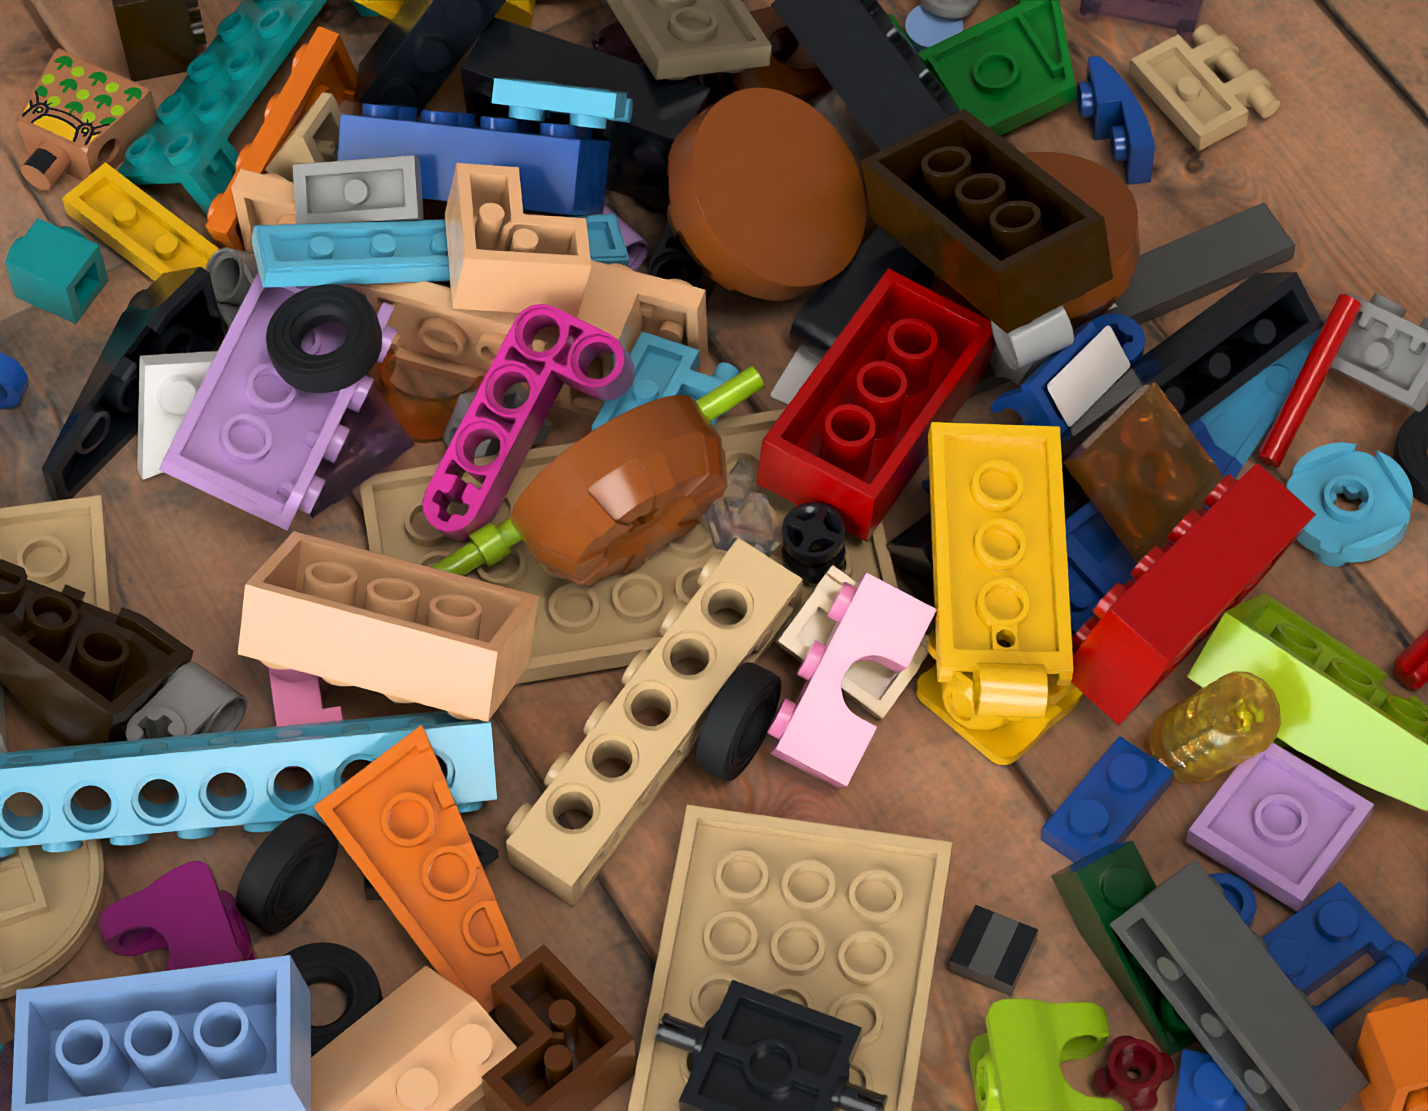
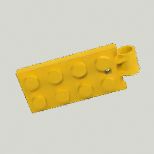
(1000, 563)

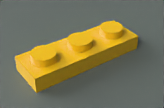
(136, 224)

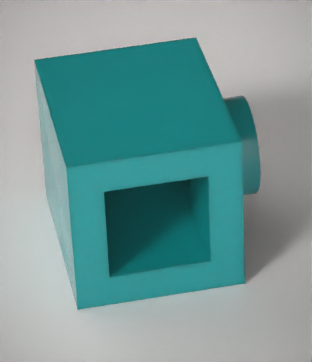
(56, 270)

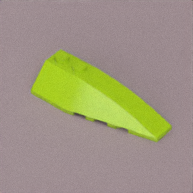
(1326, 697)

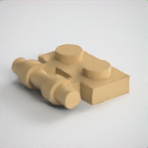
(1192, 94)

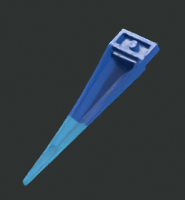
(1228, 436)

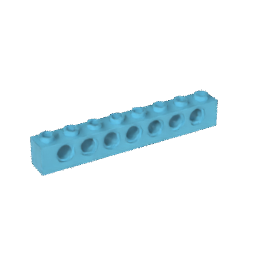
(195, 759)

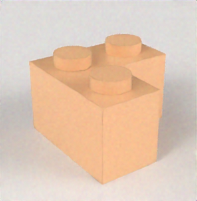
(510, 257)

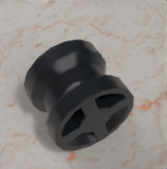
(809, 526)

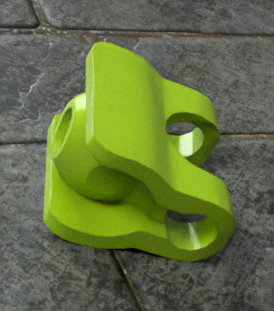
(1022, 1054)

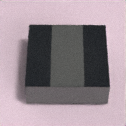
(993, 950)

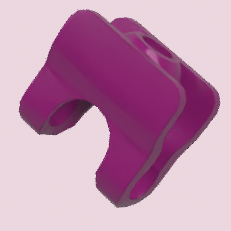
(181, 915)

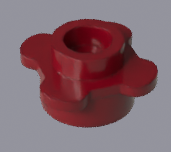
(1136, 1054)

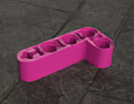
(518, 427)

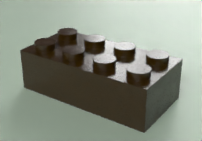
(987, 220)

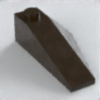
(77, 663)

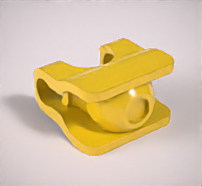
(997, 738)

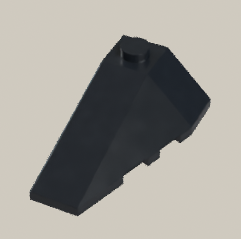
(166, 318)

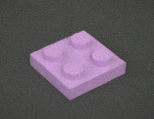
(1280, 825)

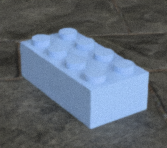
(167, 1041)

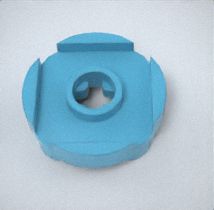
(1351, 535)

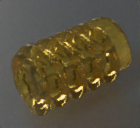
(1216, 728)

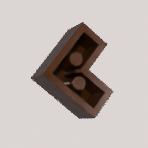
(568, 1041)

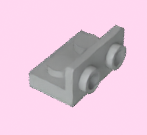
(1386, 352)

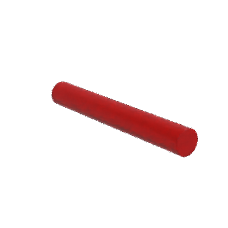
(1309, 380)

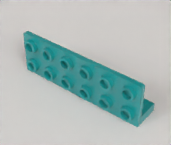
(221, 85)

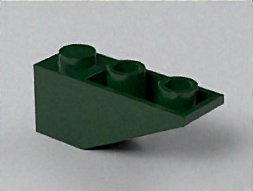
(1096, 894)

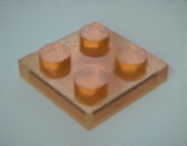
(1144, 470)

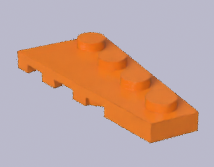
(316, 68)
(421, 861)

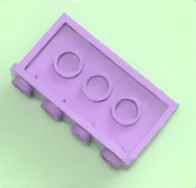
(253, 432)

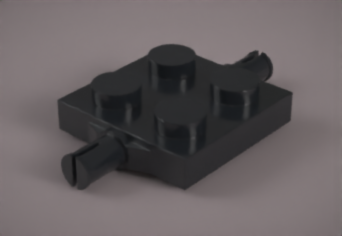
(768, 1057)

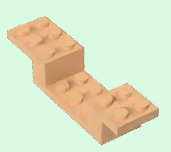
(466, 342)

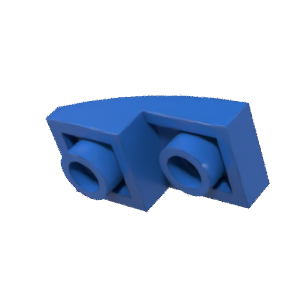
(1117, 117)

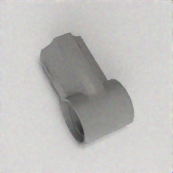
(1027, 347)

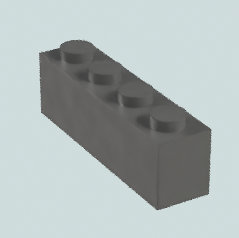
(1237, 997)

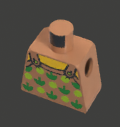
(80, 119)

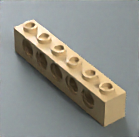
(571, 859)

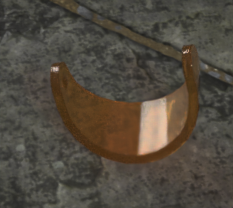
(421, 416)

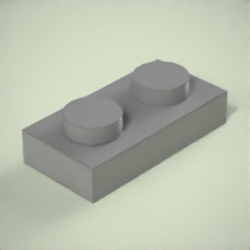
(358, 190)

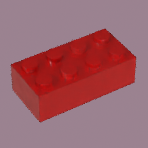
(870, 402)
(1184, 590)

